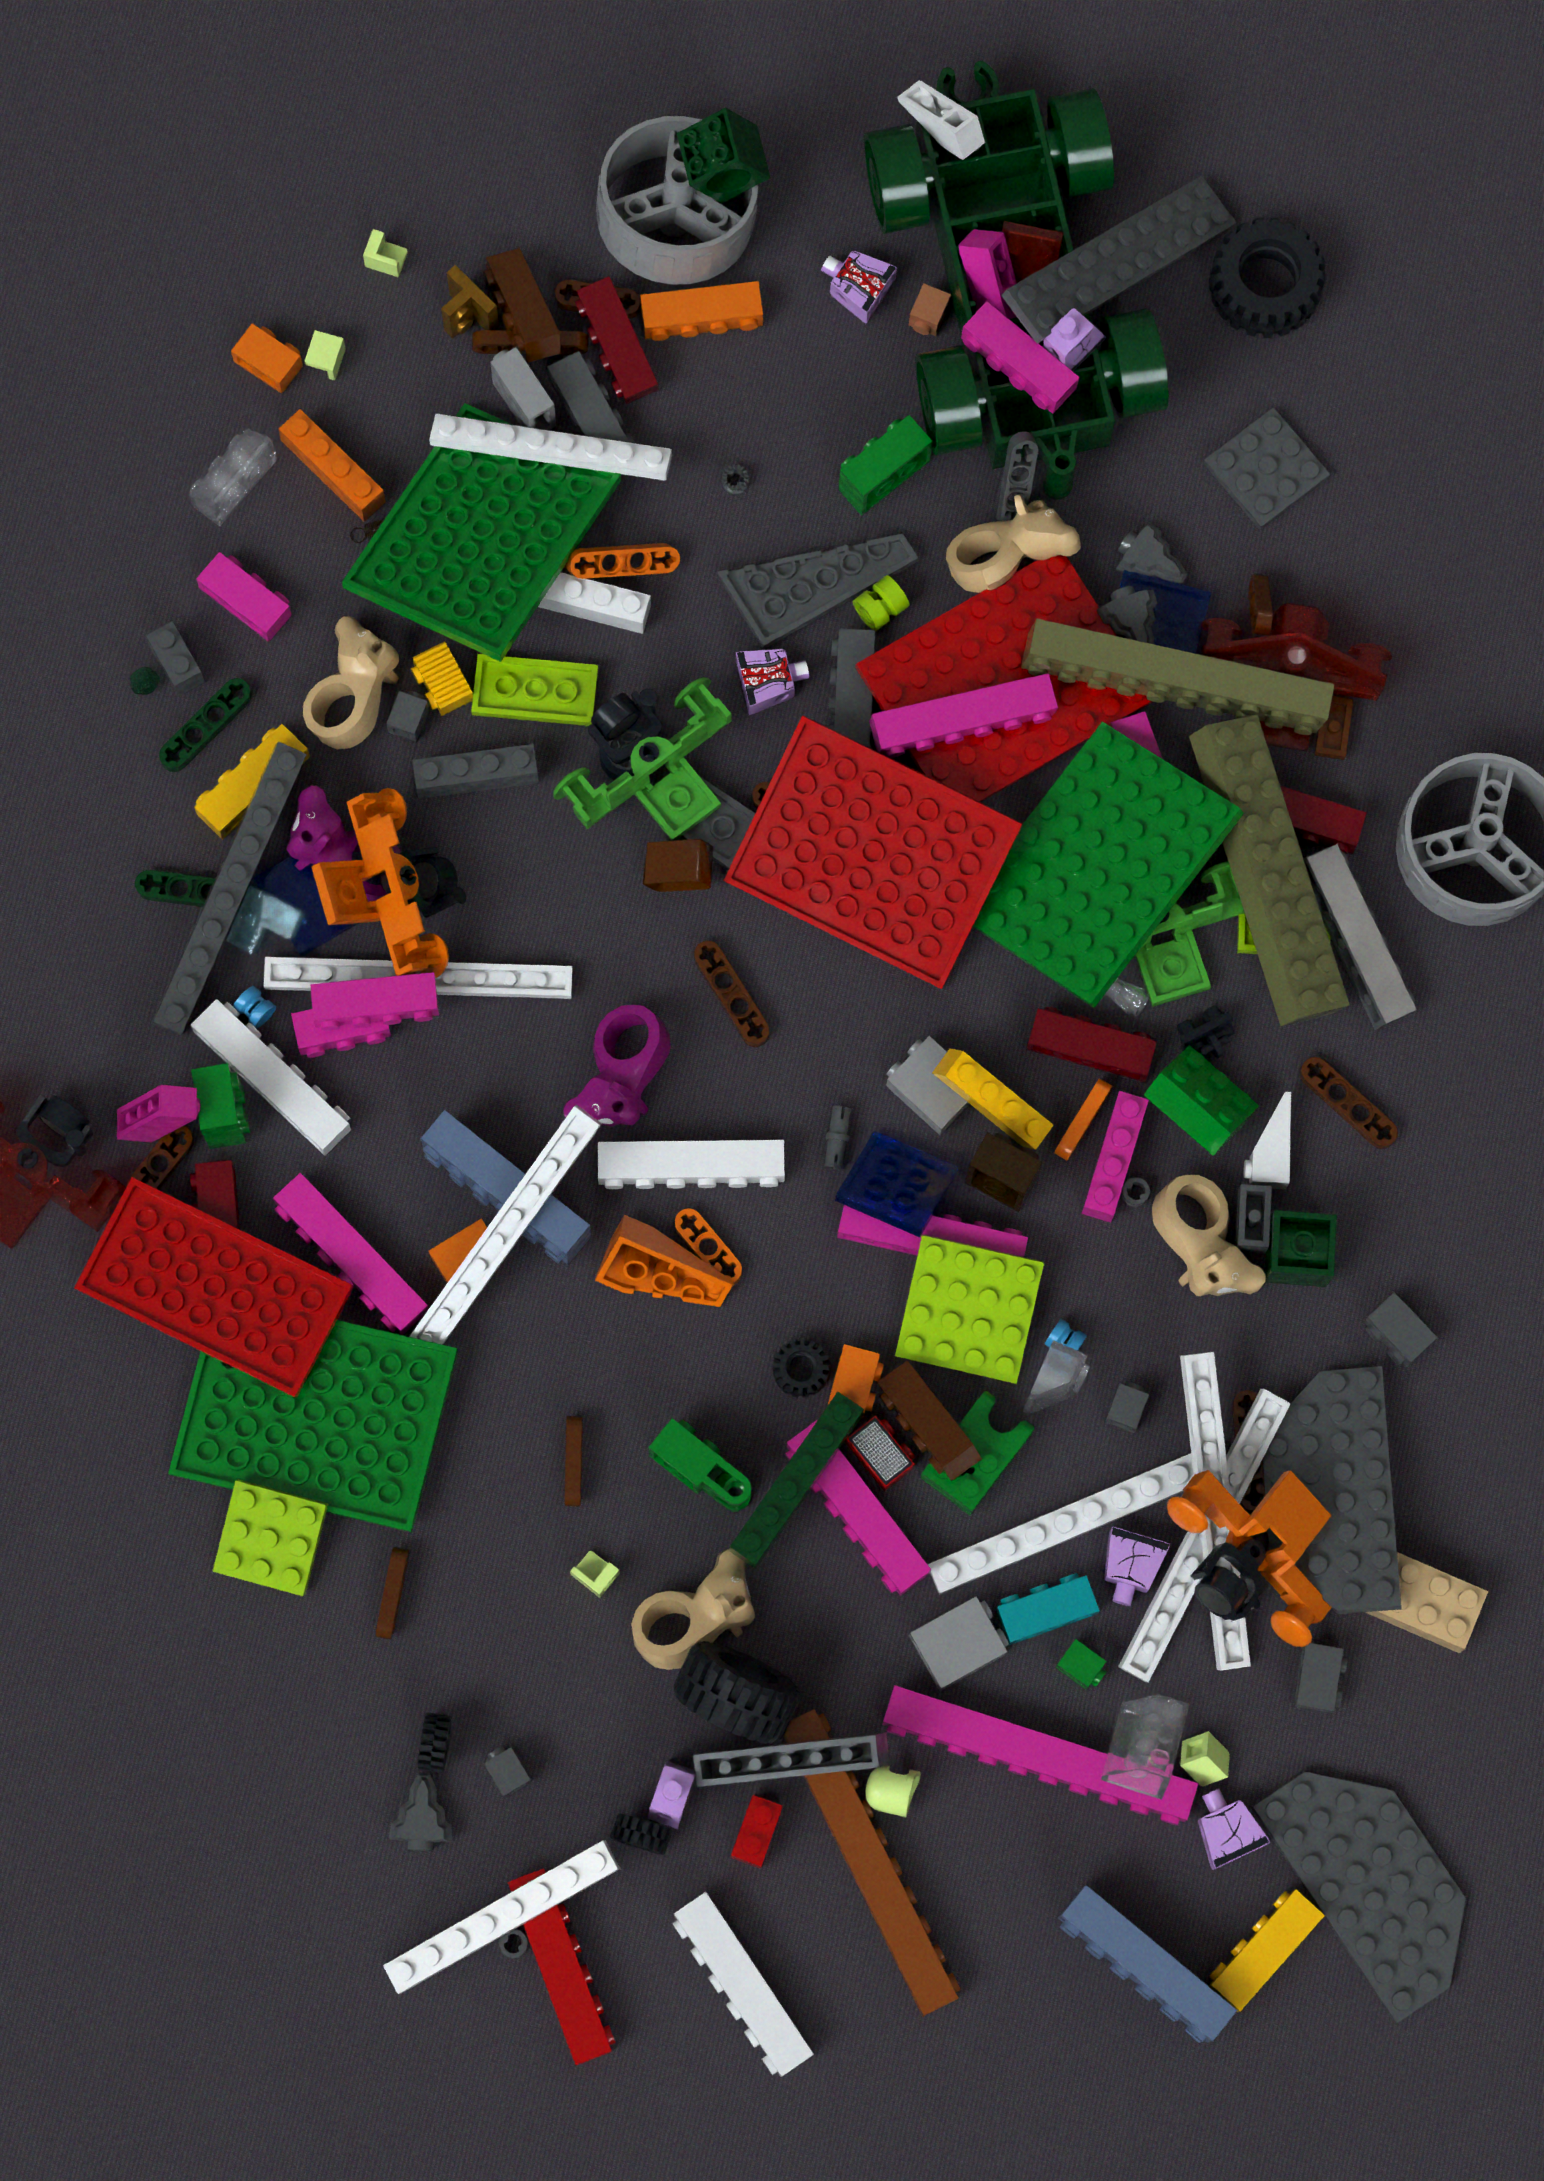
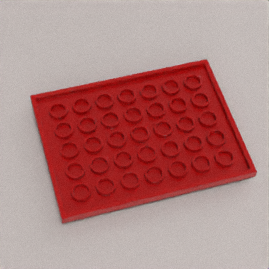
(983, 647)
(872, 852)

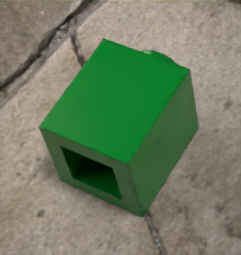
(1082, 1665)

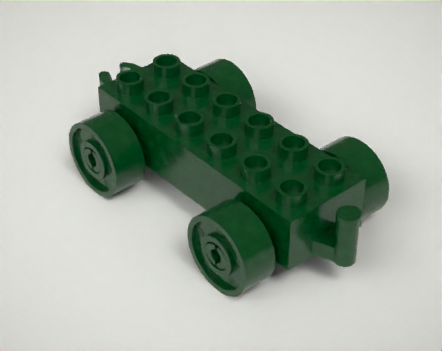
(1015, 183)

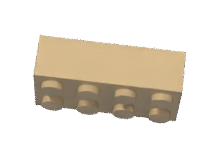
(1435, 1605)

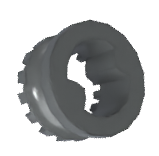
(741, 486)
(1128, 1186)
(522, 1948)

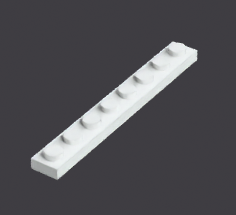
(550, 447)
(501, 1917)

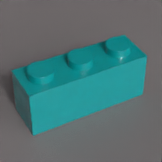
(1046, 1608)

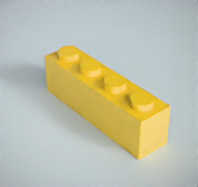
(227, 802)
(992, 1098)
(1266, 1950)

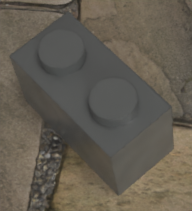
(175, 658)
(1253, 1218)
(1399, 1330)
(1319, 1678)

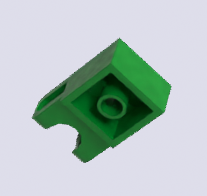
(995, 1450)
(699, 1465)

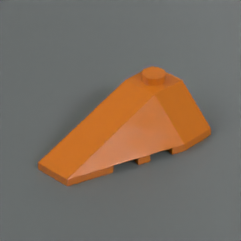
(655, 1264)

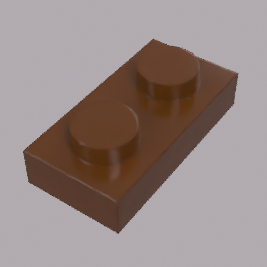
(1334, 734)

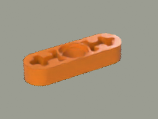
(1083, 1119)
(699, 1224)

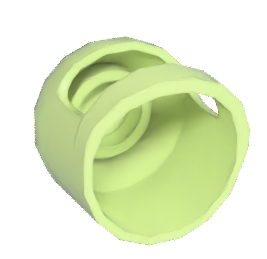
(891, 1791)

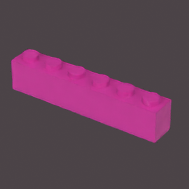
(963, 715)
(871, 1231)
(351, 1254)
(867, 1522)

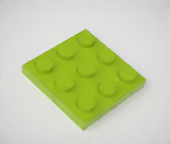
(270, 1537)

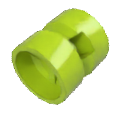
(882, 602)

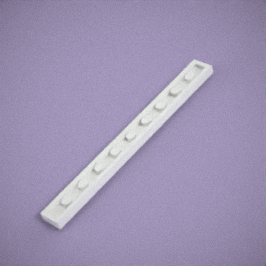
(457, 979)
(507, 1227)
(1210, 1454)
(1062, 1525)
(1177, 1585)

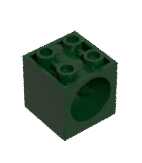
(723, 155)
(1301, 1248)

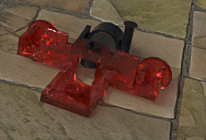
(19, 1204)

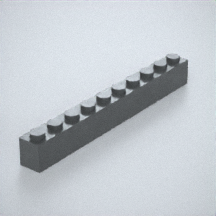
(228, 889)

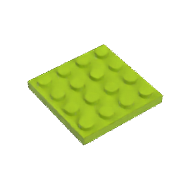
(969, 1308)

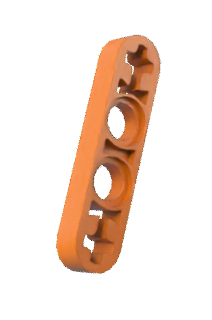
(622, 564)

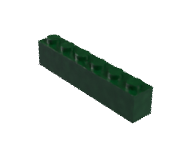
(796, 1480)

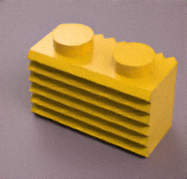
(442, 678)

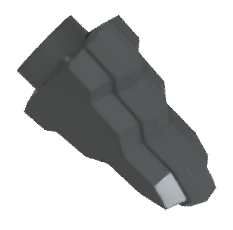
(1150, 556)
(1130, 613)
(421, 1819)

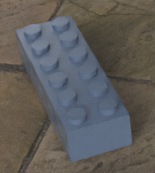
(494, 1180)
(1146, 1964)

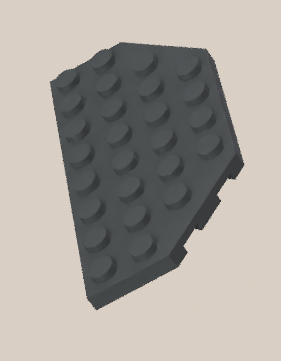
(1341, 1453)
(1372, 1883)

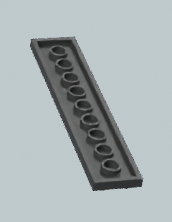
(1119, 258)

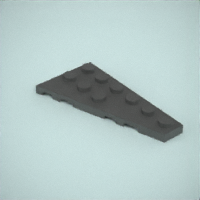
(804, 587)

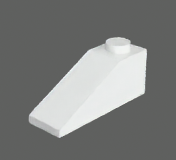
(944, 119)
(1271, 1156)

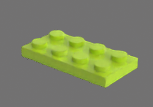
(535, 690)

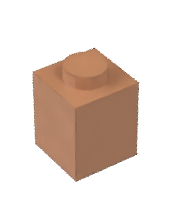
(929, 310)

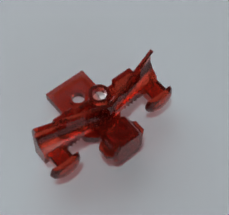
(1298, 650)

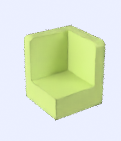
(384, 255)
(325, 353)
(595, 1573)
(1205, 1759)

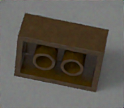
(1003, 1171)

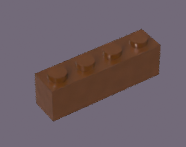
(522, 305)
(929, 1421)

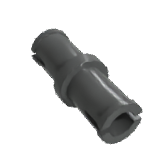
(837, 1137)

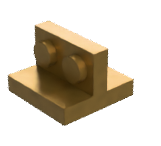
(466, 305)

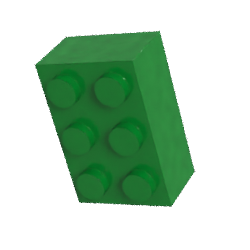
(884, 464)
(1201, 1100)
(221, 1106)

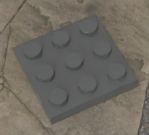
(1266, 468)

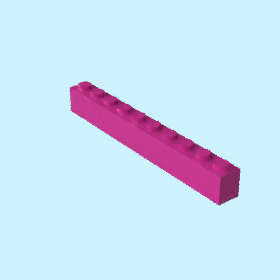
(1026, 1752)

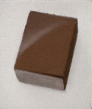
(678, 865)

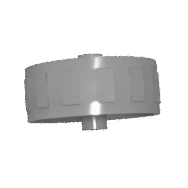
(628, 217)
(1480, 837)

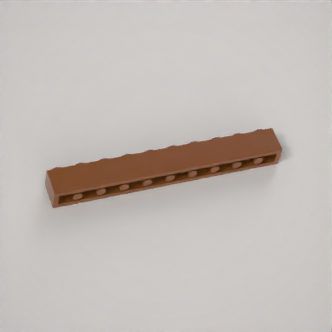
(877, 1876)

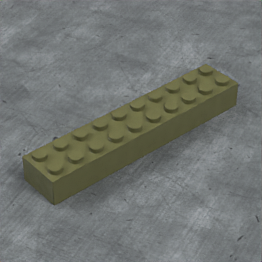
(1176, 677)
(1271, 872)

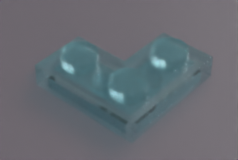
(263, 912)

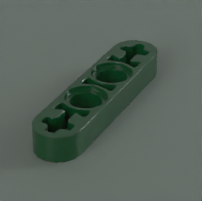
(209, 728)
(192, 897)

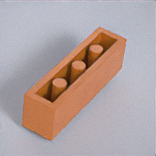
(701, 310)
(332, 465)

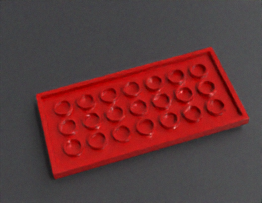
(214, 1287)

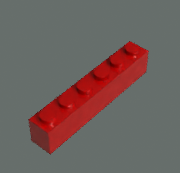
(567, 1980)

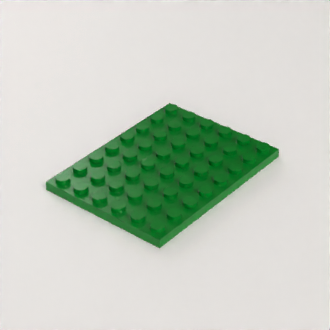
(478, 542)
(1102, 863)
(348, 1440)

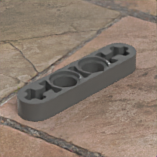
(1017, 483)

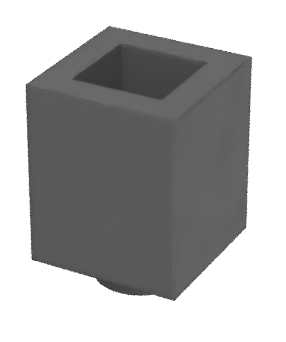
(408, 715)
(1127, 1407)
(506, 1771)

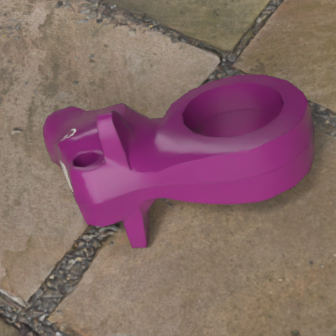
(321, 836)
(616, 1091)

